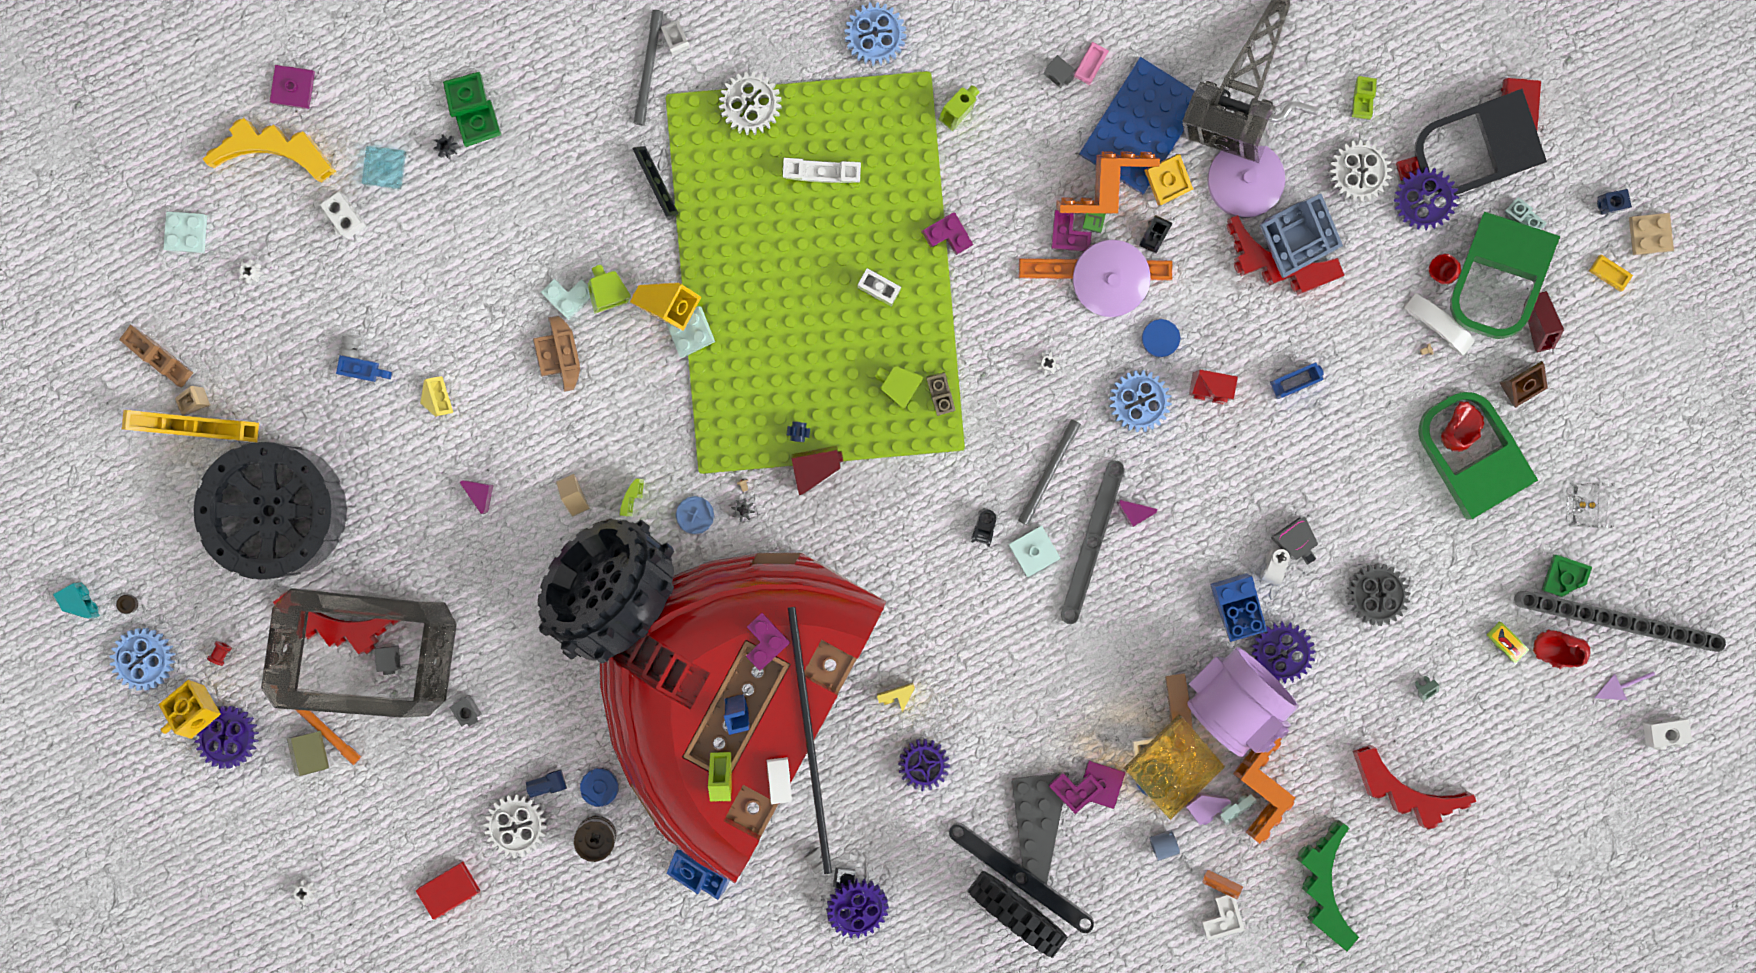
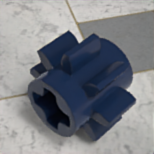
(798, 431)

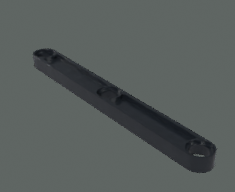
(1032, 886)

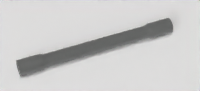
(641, 108)
(1068, 436)

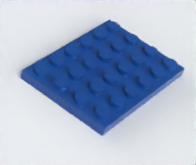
(1141, 119)

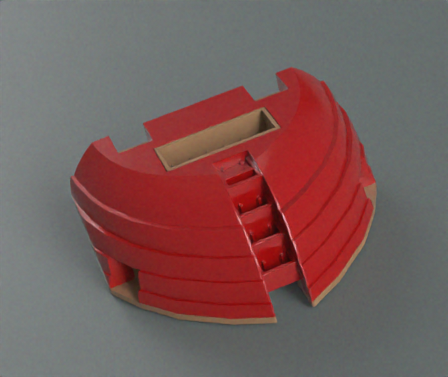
(671, 688)

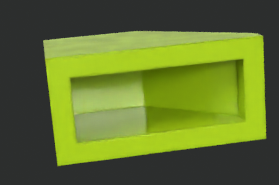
(720, 776)

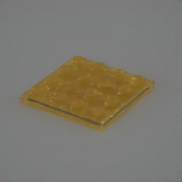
(1174, 767)

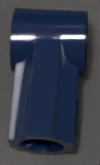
(551, 782)

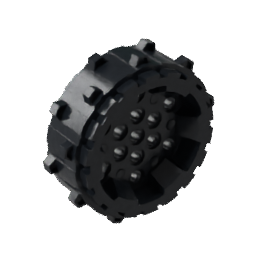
(605, 589)

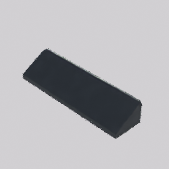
(655, 182)

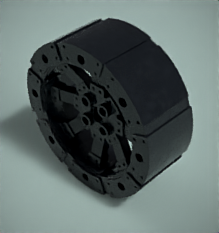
(324, 529)

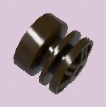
(593, 849)

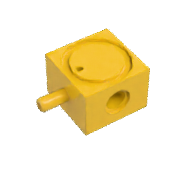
(188, 709)

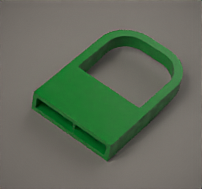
(1511, 249)
(1487, 479)

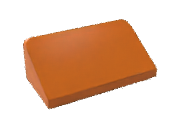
(1222, 884)

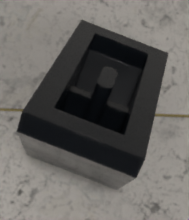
(1155, 233)

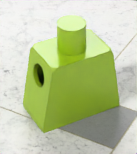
(958, 107)
(606, 290)
(899, 384)

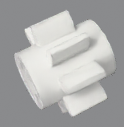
(255, 271)
(1048, 358)
(302, 896)

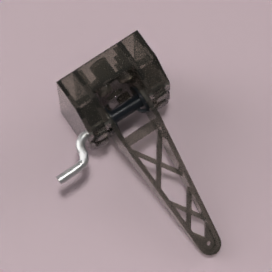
(1250, 125)

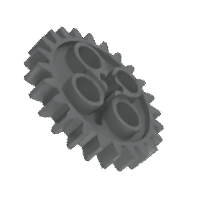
(1395, 593)

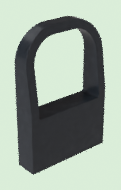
(1507, 135)

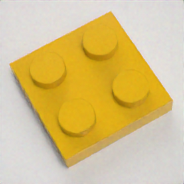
(1169, 179)

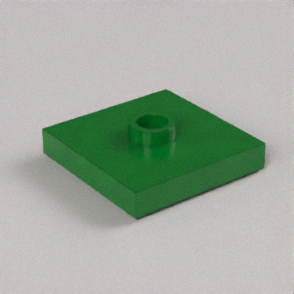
(465, 94)
(478, 125)

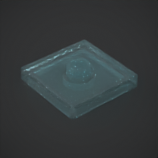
(383, 167)

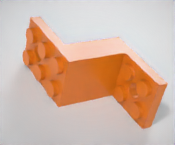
(1107, 182)
(1278, 798)

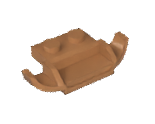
(558, 353)

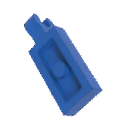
(360, 369)

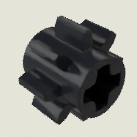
(443, 151)

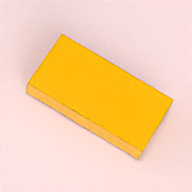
(1610, 273)

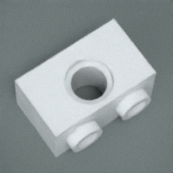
(879, 287)
(1679, 733)

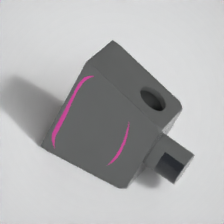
(1297, 540)

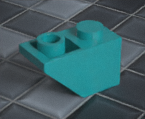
(76, 601)

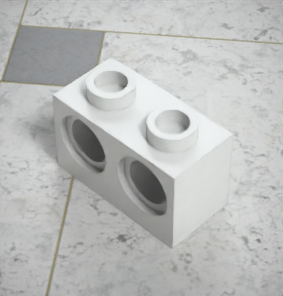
(345, 212)

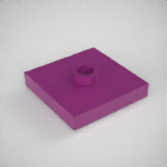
(292, 87)
(1110, 779)

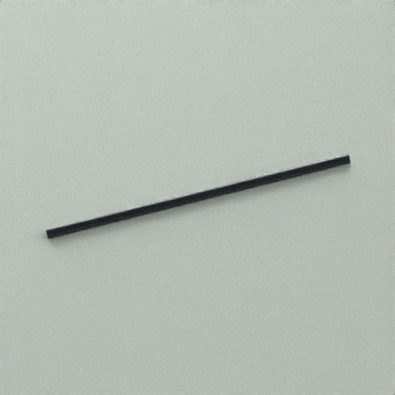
(809, 740)

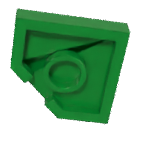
(1565, 576)

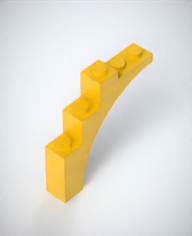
(271, 141)
(190, 426)

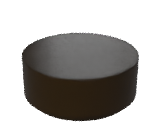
(127, 604)

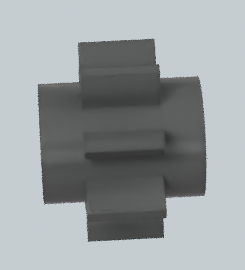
(738, 513)

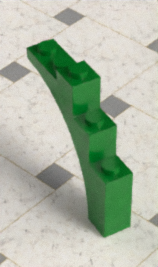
(1319, 886)

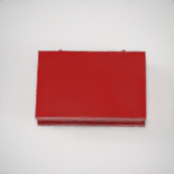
(1531, 90)
(448, 890)

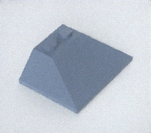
(1300, 234)

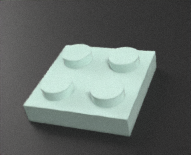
(185, 232)
(695, 335)

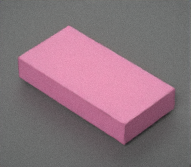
(1091, 63)

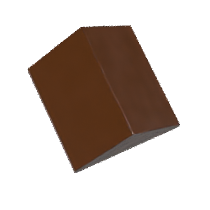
(1525, 383)

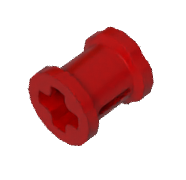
(219, 653)

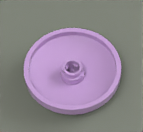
(1246, 186)
(1111, 278)

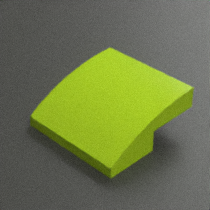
(634, 491)

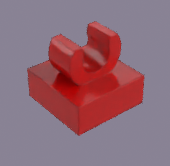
(1406, 166)

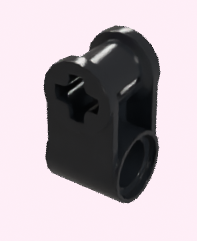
(984, 529)

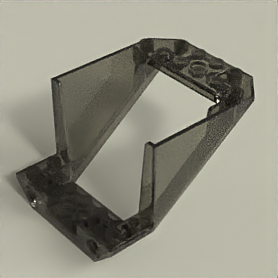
(289, 627)

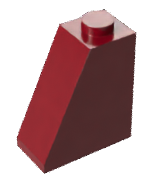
(1544, 324)
(815, 466)

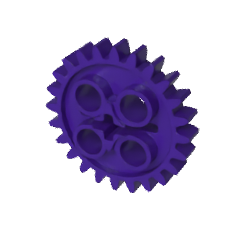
(1435, 213)
(1292, 666)
(243, 739)
(857, 908)

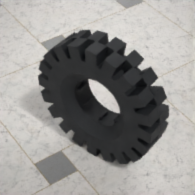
(1017, 914)

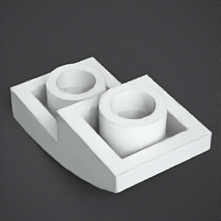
(779, 780)

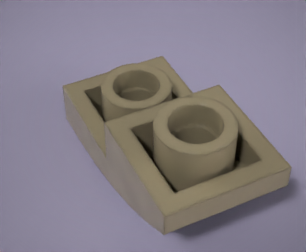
(940, 393)

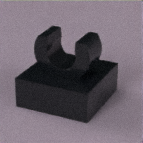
(842, 875)

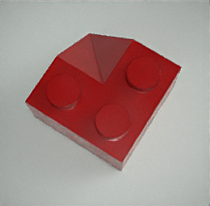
(1213, 386)

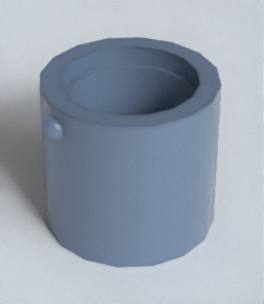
(1164, 845)

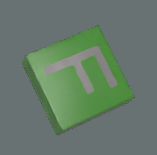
(1094, 222)

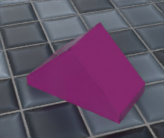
(479, 494)
(1134, 512)

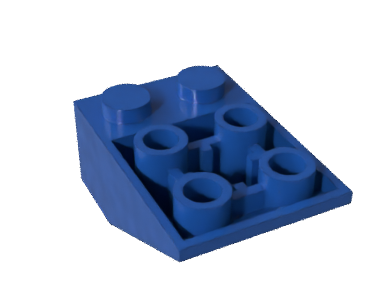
(1239, 606)

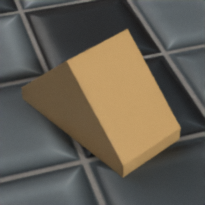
(192, 400)
(572, 495)

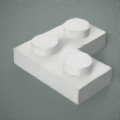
(1227, 922)

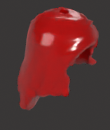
(1463, 428)
(1561, 649)

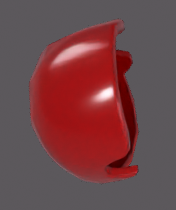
(1444, 269)

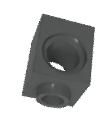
(1059, 72)
(387, 659)
(458, 707)

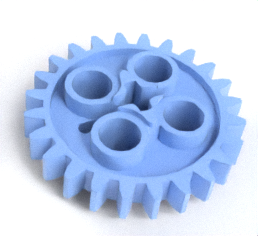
(872, 16)
(1133, 385)
(152, 673)

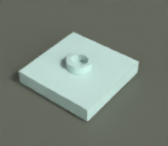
(1034, 551)

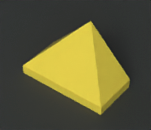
(435, 397)

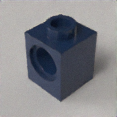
(1621, 199)

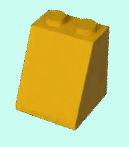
(667, 302)

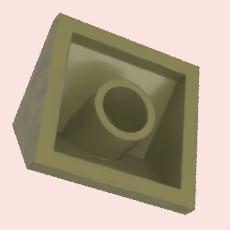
(307, 753)

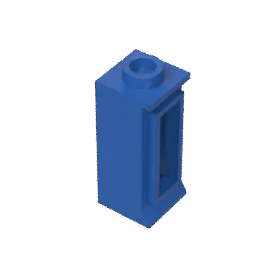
(1315, 372)
(736, 714)

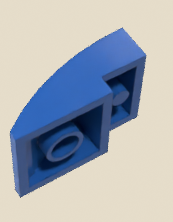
(696, 876)

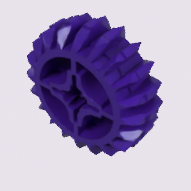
(915, 766)

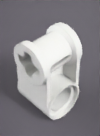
(1274, 568)

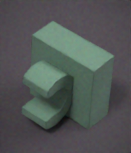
(1428, 690)

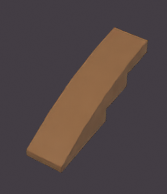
(156, 356)
(1178, 697)

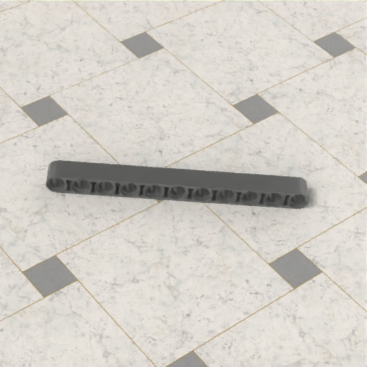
(1628, 624)

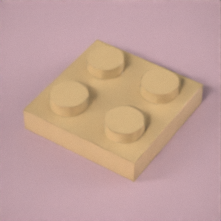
(1651, 234)

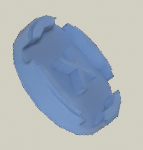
(695, 515)

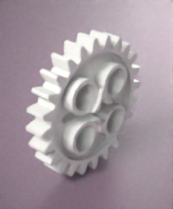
(765, 112)
(1377, 171)
(520, 842)

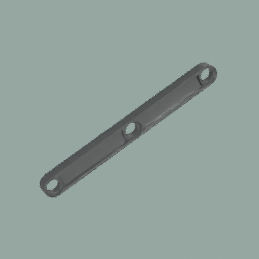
(1096, 528)

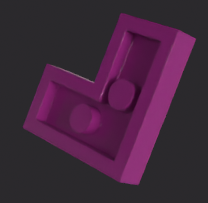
(950, 229)
(1064, 237)
(770, 639)
(1076, 795)

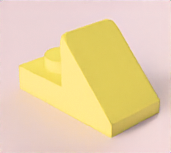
(902, 693)

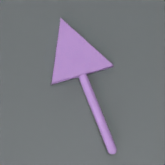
(1613, 689)

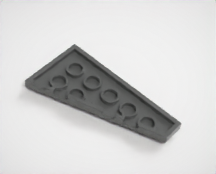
(1038, 820)

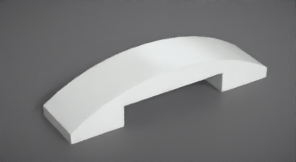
(821, 171)
(1440, 322)

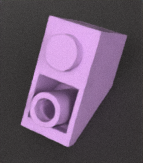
(1205, 806)

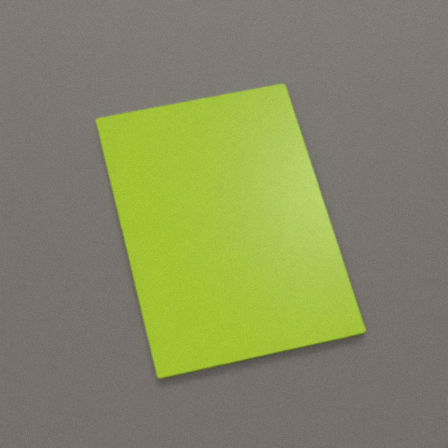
(785, 268)

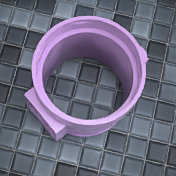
(1241, 703)

